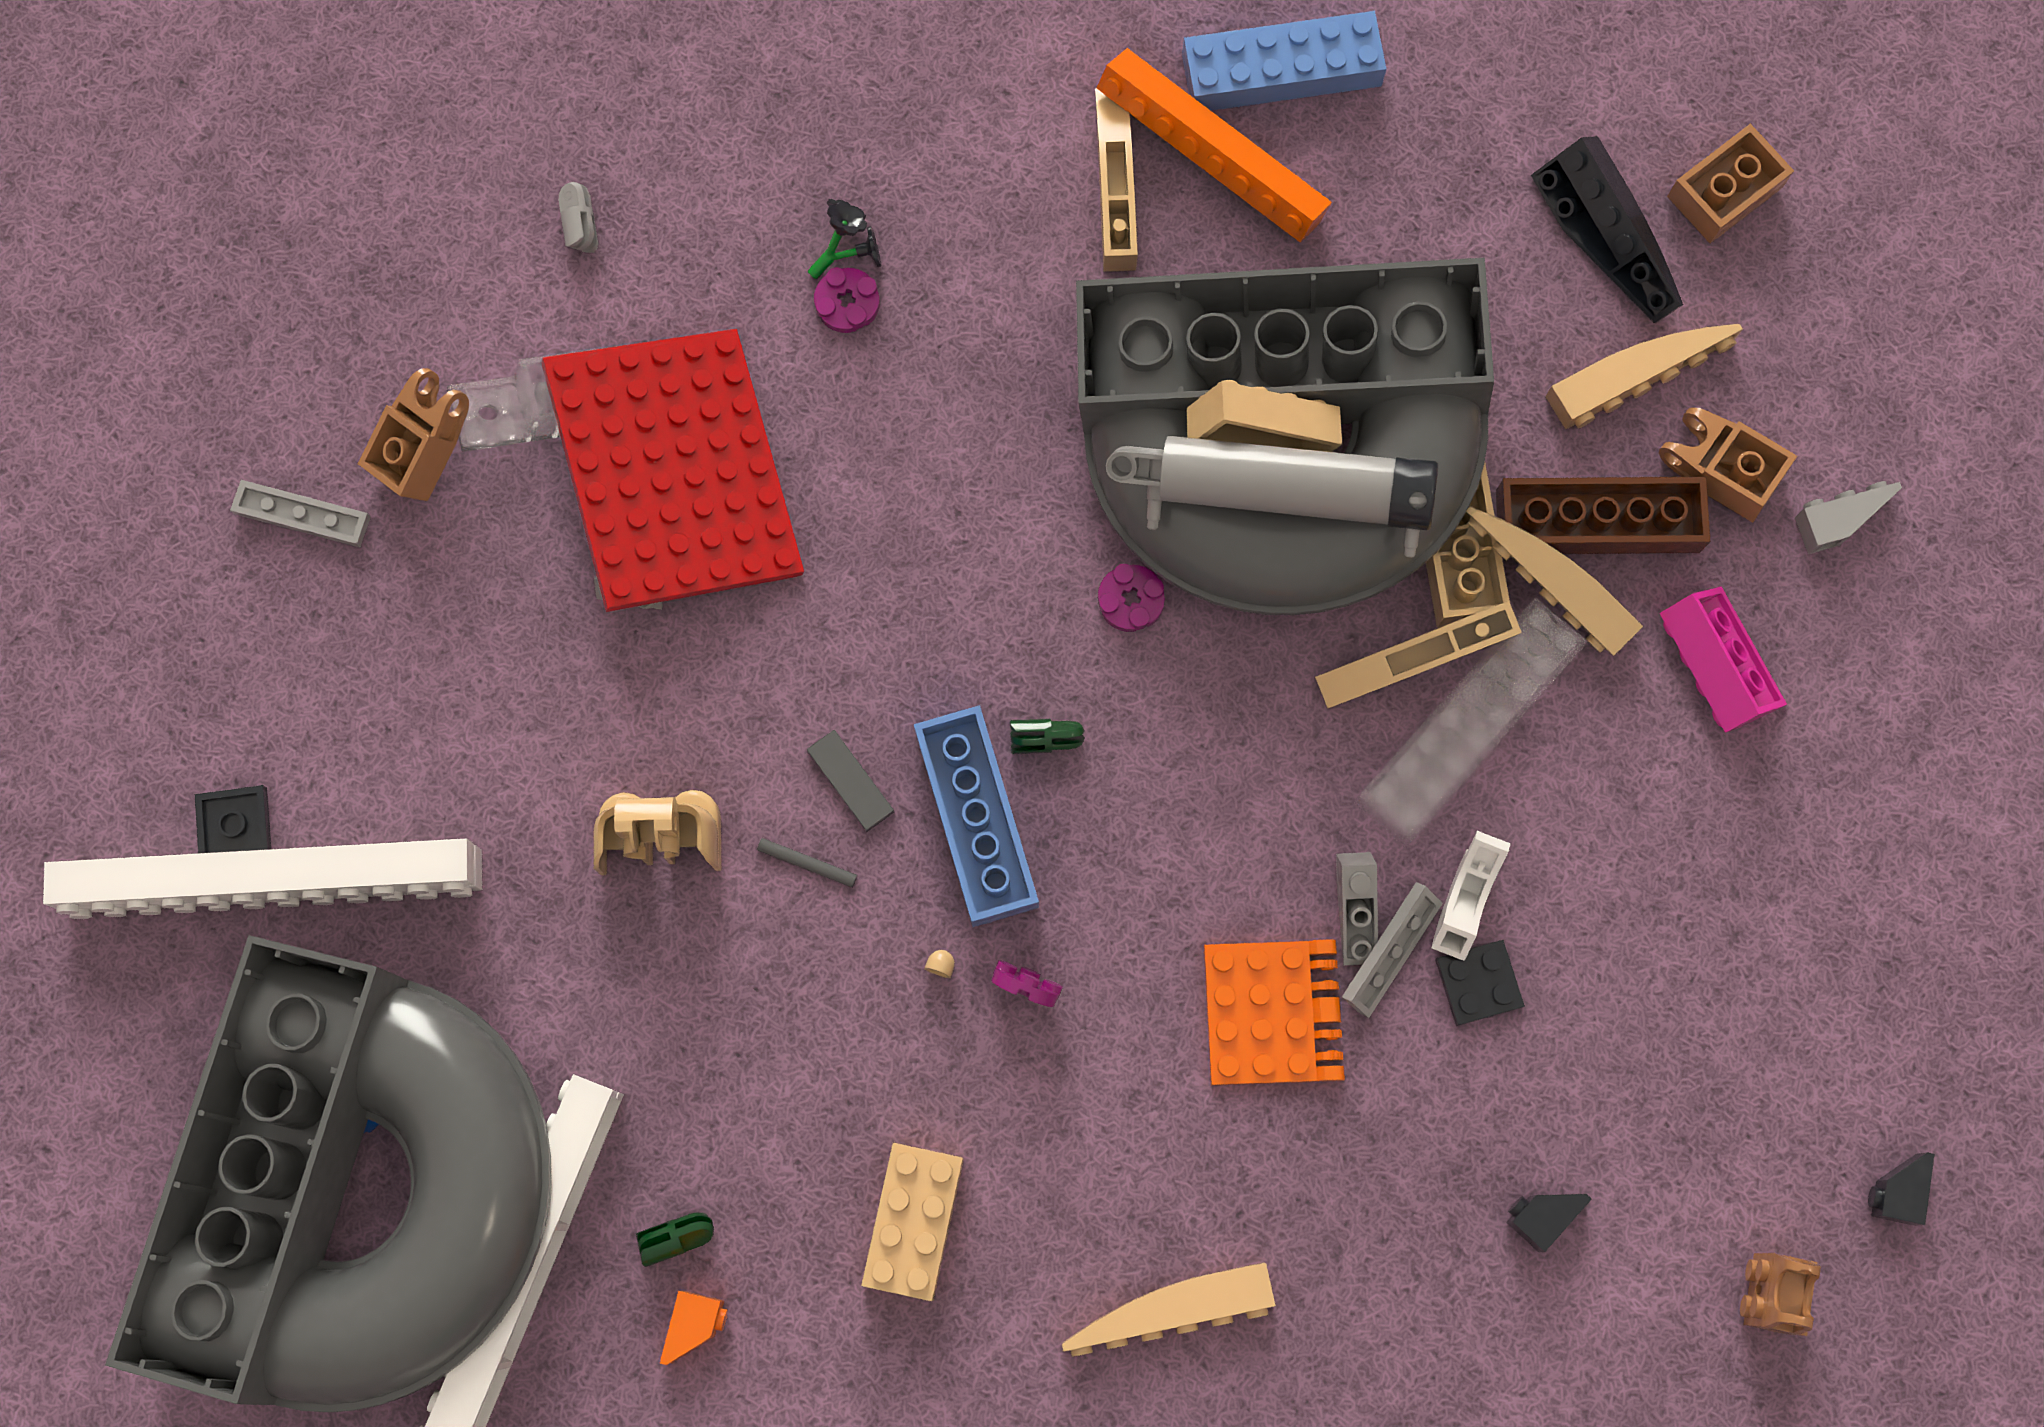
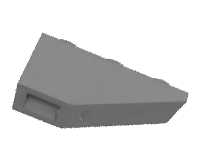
(1833, 522)
(1357, 905)

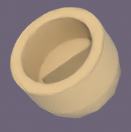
(940, 963)

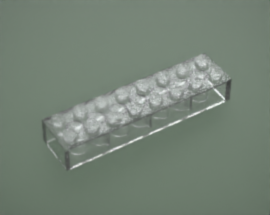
(1469, 723)

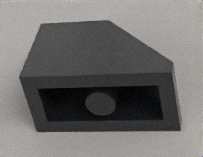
(1904, 1191)
(1545, 1217)

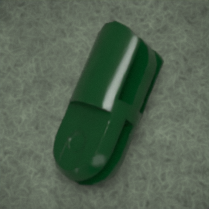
(1044, 735)
(674, 1237)

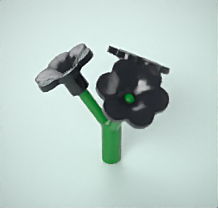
(846, 221)

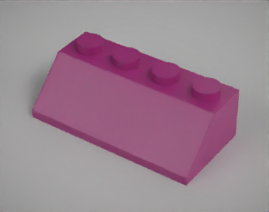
(1722, 658)

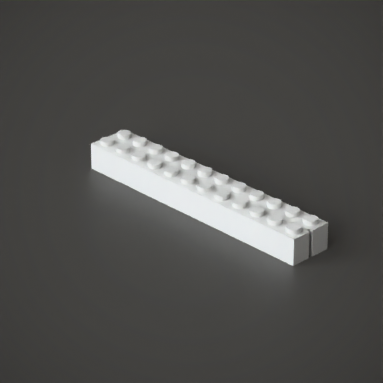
(263, 877)
(575, 1144)

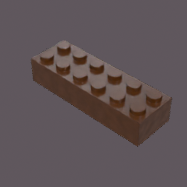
(1609, 513)

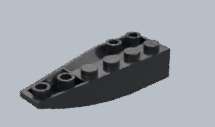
(1608, 224)

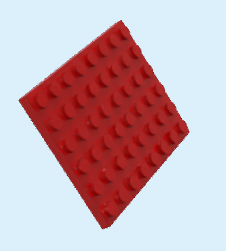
(671, 468)

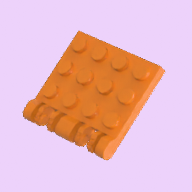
(1266, 1013)

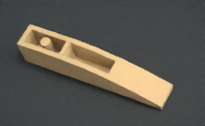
(1116, 186)
(1633, 371)
(1562, 582)
(1419, 654)
(1180, 1307)

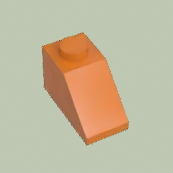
(692, 1324)

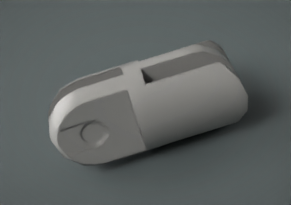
(577, 218)

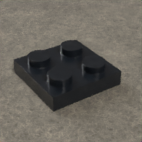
(233, 820)
(1480, 984)

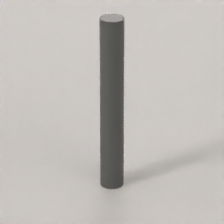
(807, 862)

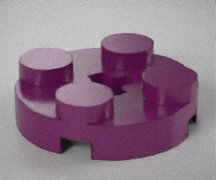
(838, 283)
(1137, 615)
(1026, 983)

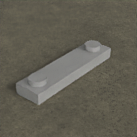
(300, 513)
(1392, 950)

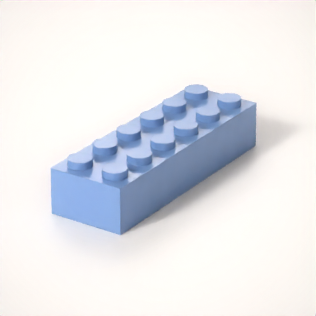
(1284, 61)
(976, 816)

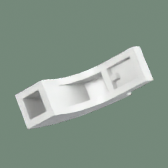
(1468, 895)

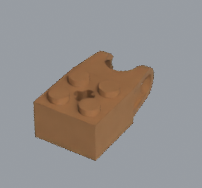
(415, 437)
(1736, 460)
(1782, 1293)

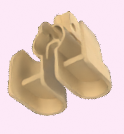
(670, 822)

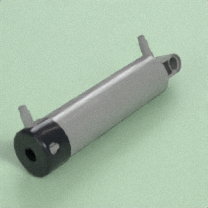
(1284, 482)

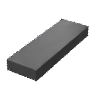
(850, 780)

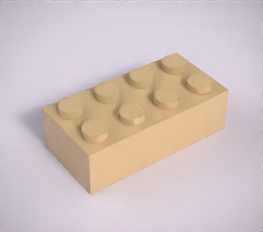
(1264, 418)
(912, 1222)

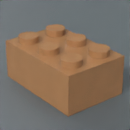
(1730, 183)

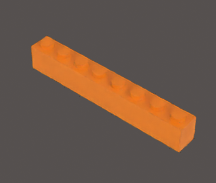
(1213, 145)

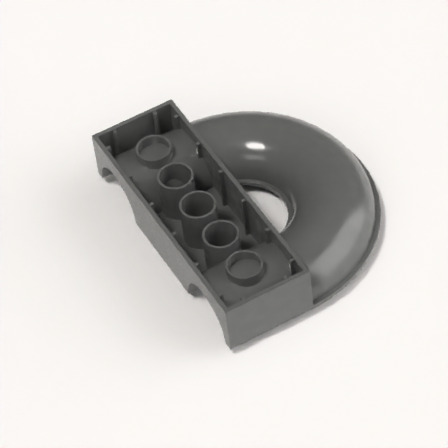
(1382, 341)
(235, 1262)

